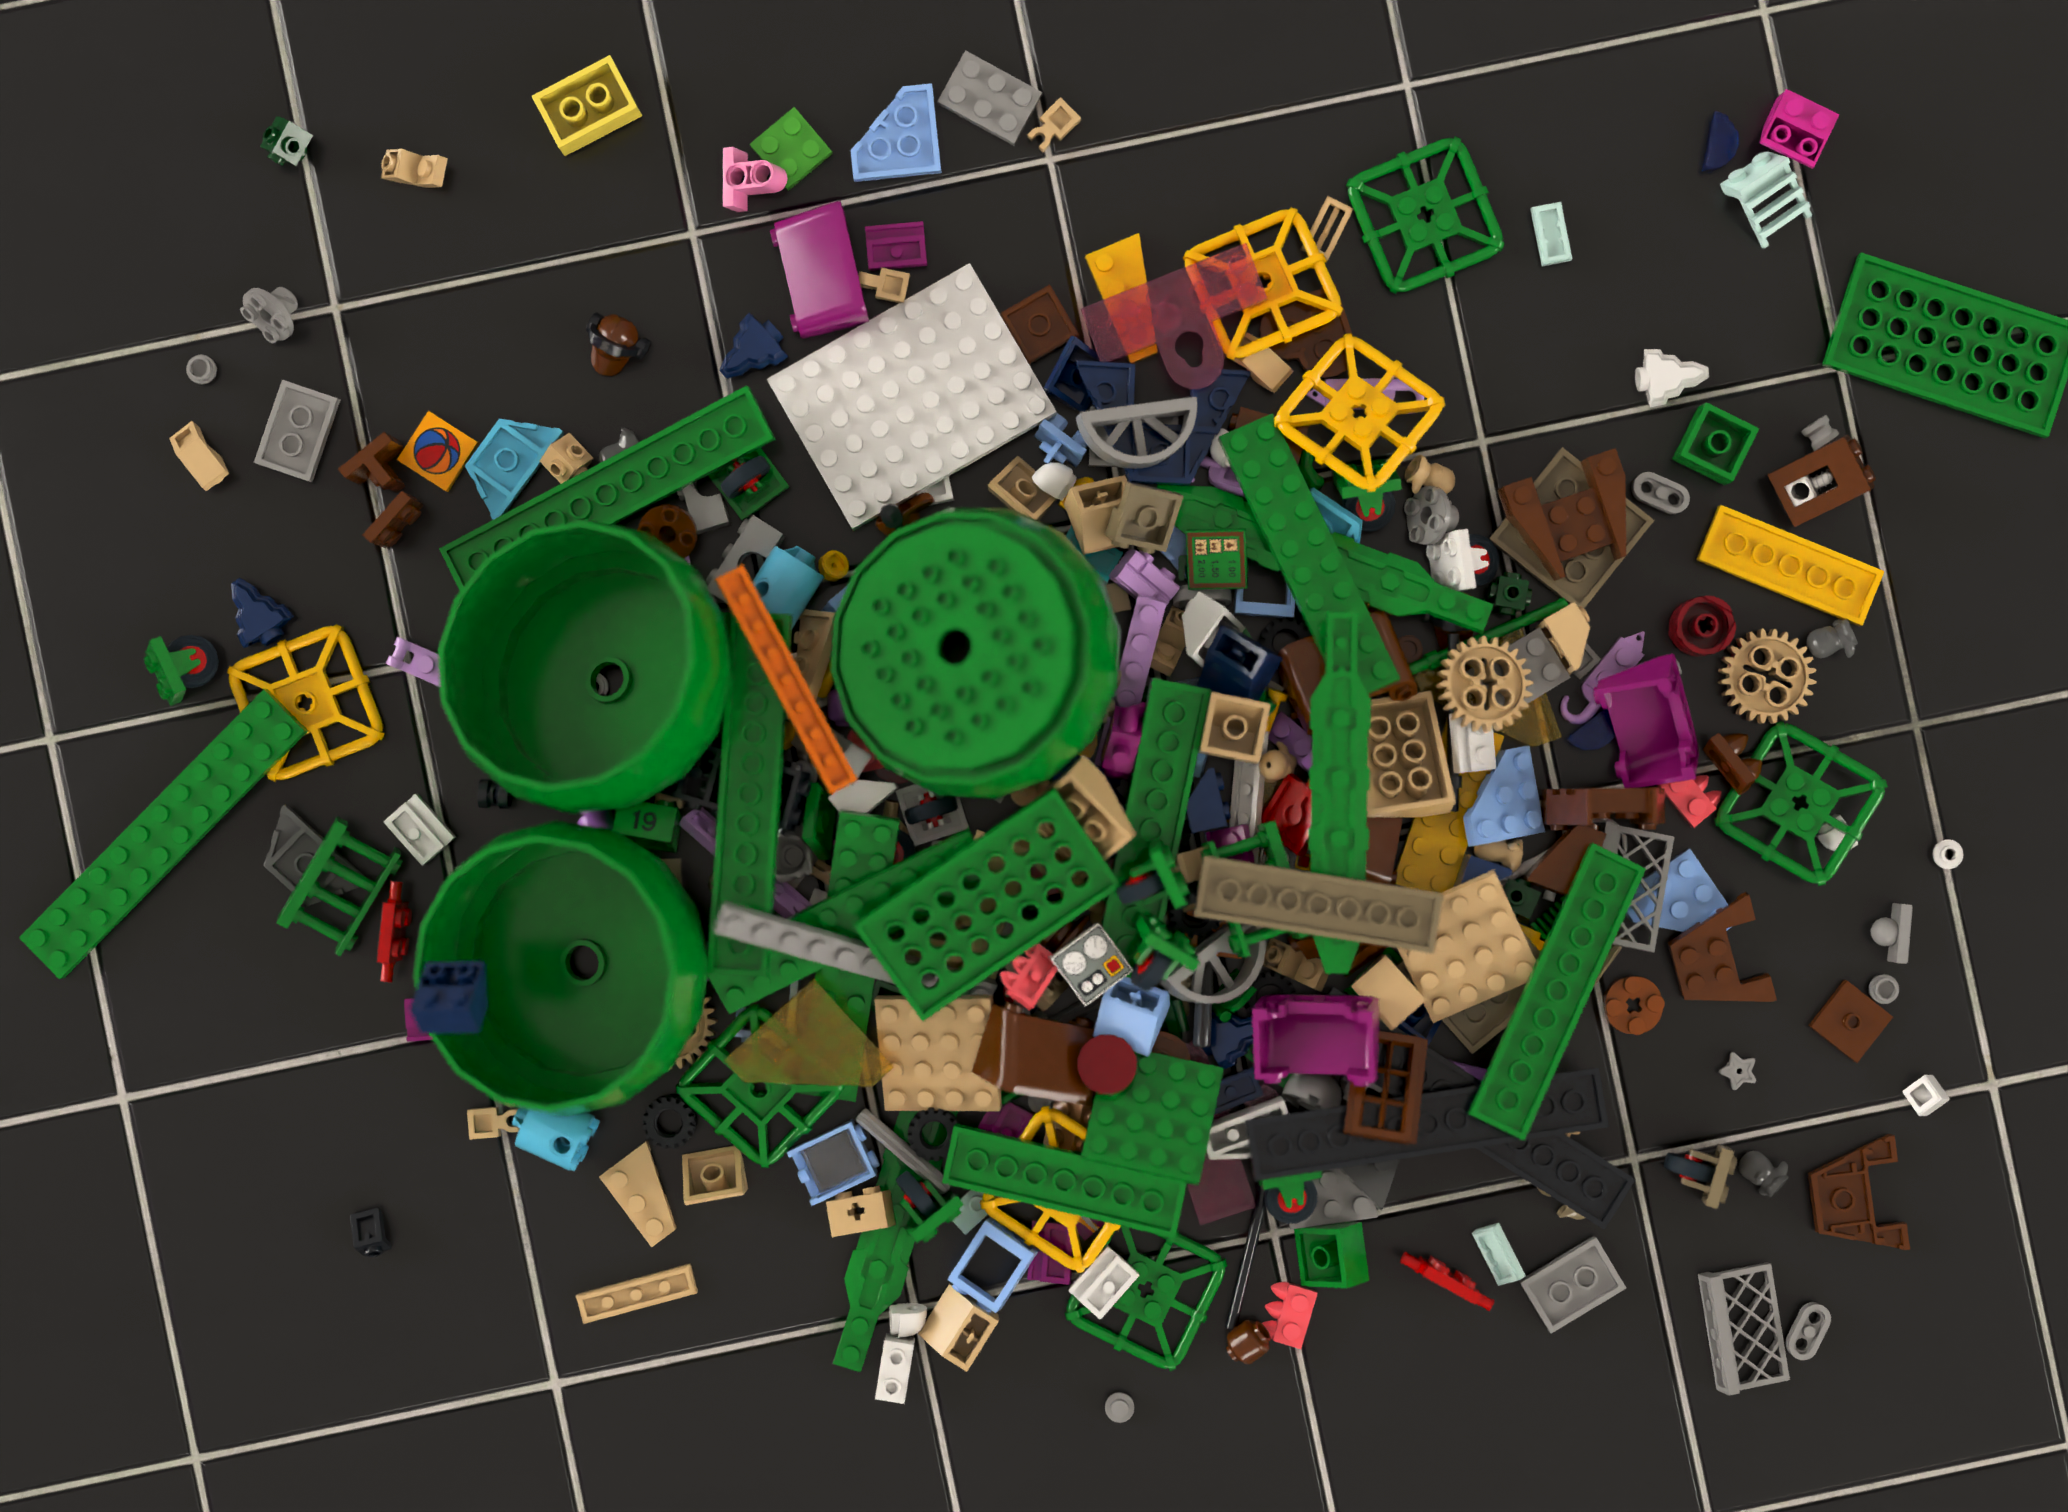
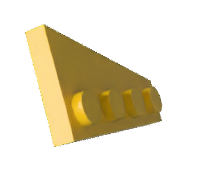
(1118, 270)

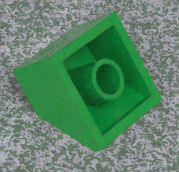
(1332, 1255)

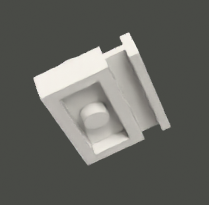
(1471, 749)
(419, 829)
(1103, 1282)

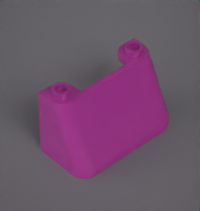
(820, 271)
(1650, 723)
(1316, 1036)

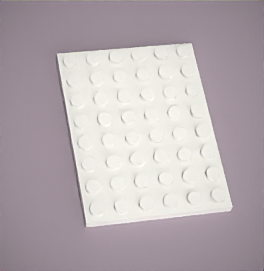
(911, 396)

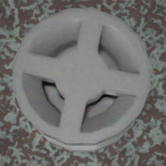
(1820, 432)

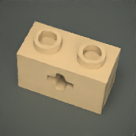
(877, 1215)

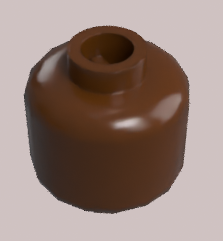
(1248, 1342)

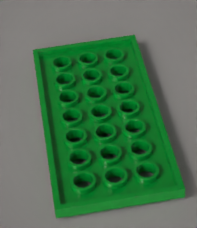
(1926, 383)
(949, 877)

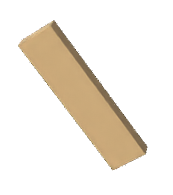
(636, 1293)

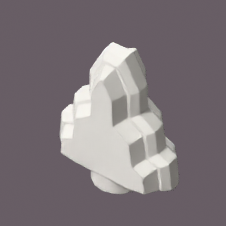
(1667, 376)

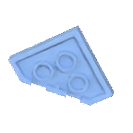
(900, 139)
(1506, 801)
(1687, 898)

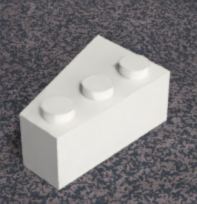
(1229, 1134)

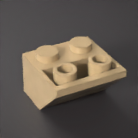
(1090, 511)
(958, 1327)

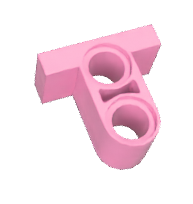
(755, 181)

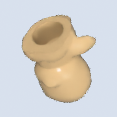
(1424, 474)
(1277, 764)
(1506, 852)

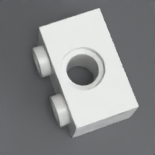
(895, 1368)

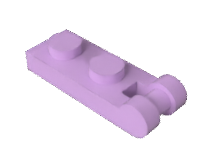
(423, 664)

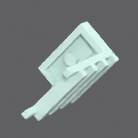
(1759, 181)

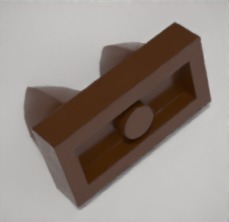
(1725, 753)

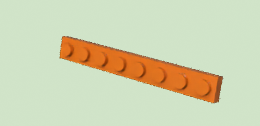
(786, 679)

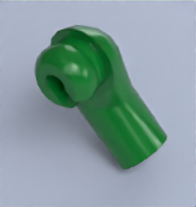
(1309, 473)

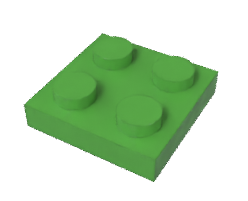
(792, 146)

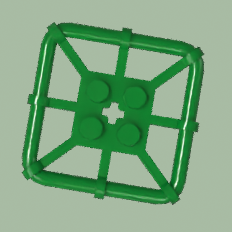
(1433, 197)
(1805, 822)
(758, 1106)
(1155, 1306)

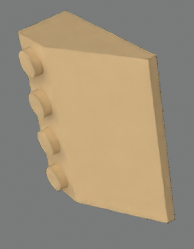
(1407, 760)
(1095, 809)

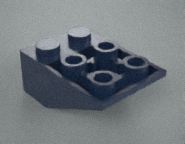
(1238, 665)

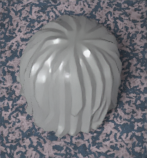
(793, 858)

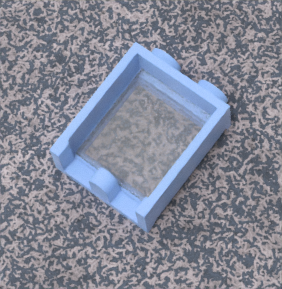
(834, 1161)

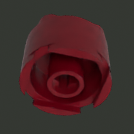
(1717, 619)

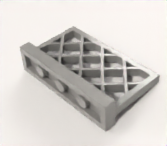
(1611, 843)
(1719, 1328)

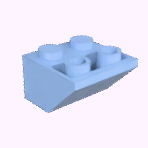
(1132, 1014)

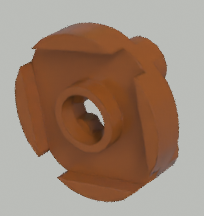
(1650, 1004)

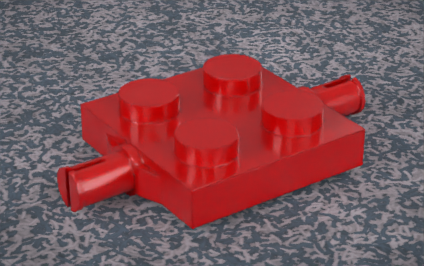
(1292, 813)
(392, 931)
(1440, 1274)

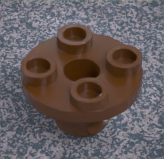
(672, 527)

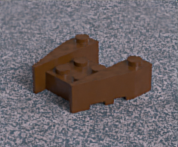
(1573, 522)
(1580, 806)

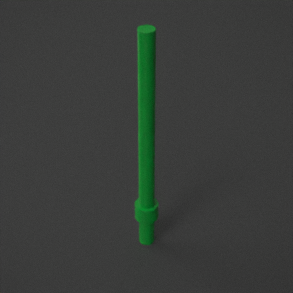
(1433, 659)

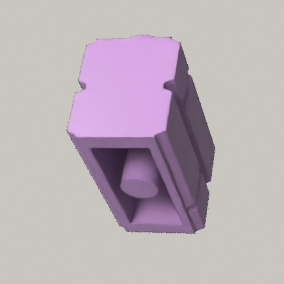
(1139, 576)

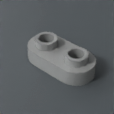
(1659, 492)
(1184, 595)
(1810, 1331)

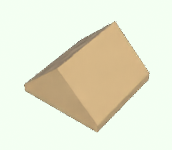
(1018, 490)
(1395, 992)
(713, 1175)

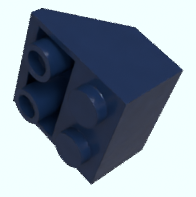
(1205, 807)
(451, 997)

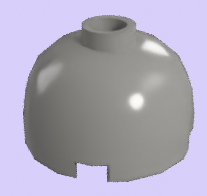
(1312, 1091)

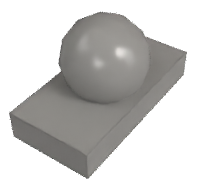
(1894, 932)

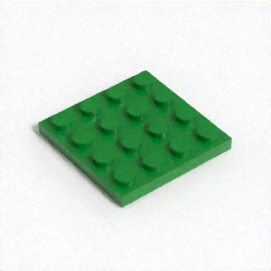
(1158, 1120)

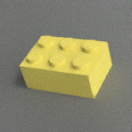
(586, 105)

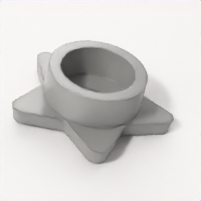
(1731, 1067)

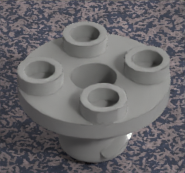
(270, 312)
(1430, 515)

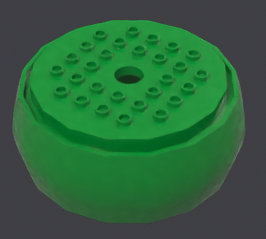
(539, 631)
(1036, 663)
(547, 1033)

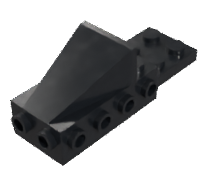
(702, 784)

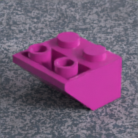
(1798, 128)

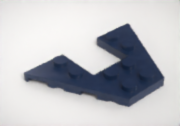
(1114, 386)

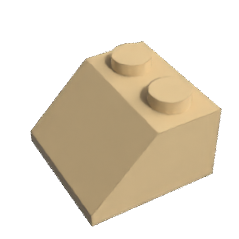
(1567, 634)
(1234, 728)

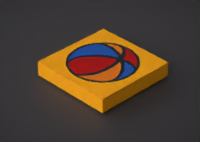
(438, 451)

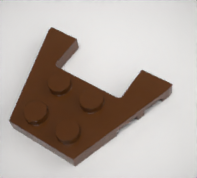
(1706, 962)
(1844, 1198)

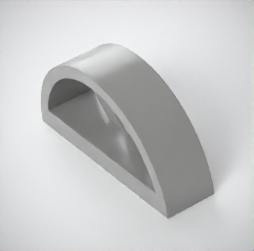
(1136, 414)
(1206, 952)

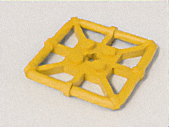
(1282, 289)
(1359, 394)
(314, 685)
(989, 1202)

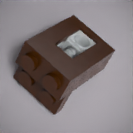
(1846, 468)

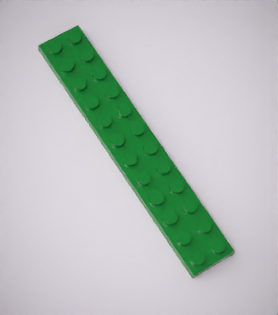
(626, 480)
(748, 802)
(163, 834)

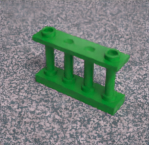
(1269, 840)
(325, 862)

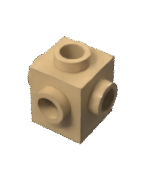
(566, 458)

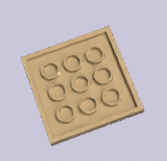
(1475, 950)
(934, 1056)

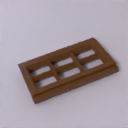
(1412, 1098)

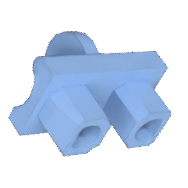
(1058, 444)

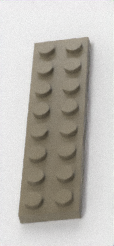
(1318, 904)

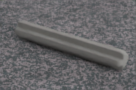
(901, 1150)

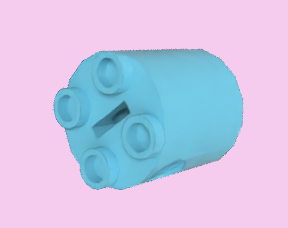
(787, 581)
(554, 1137)

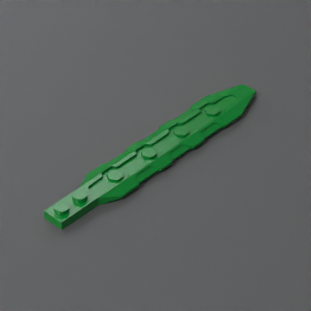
(1382, 579)
(1339, 773)
(882, 1255)

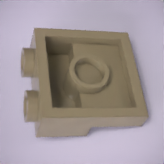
(1144, 518)

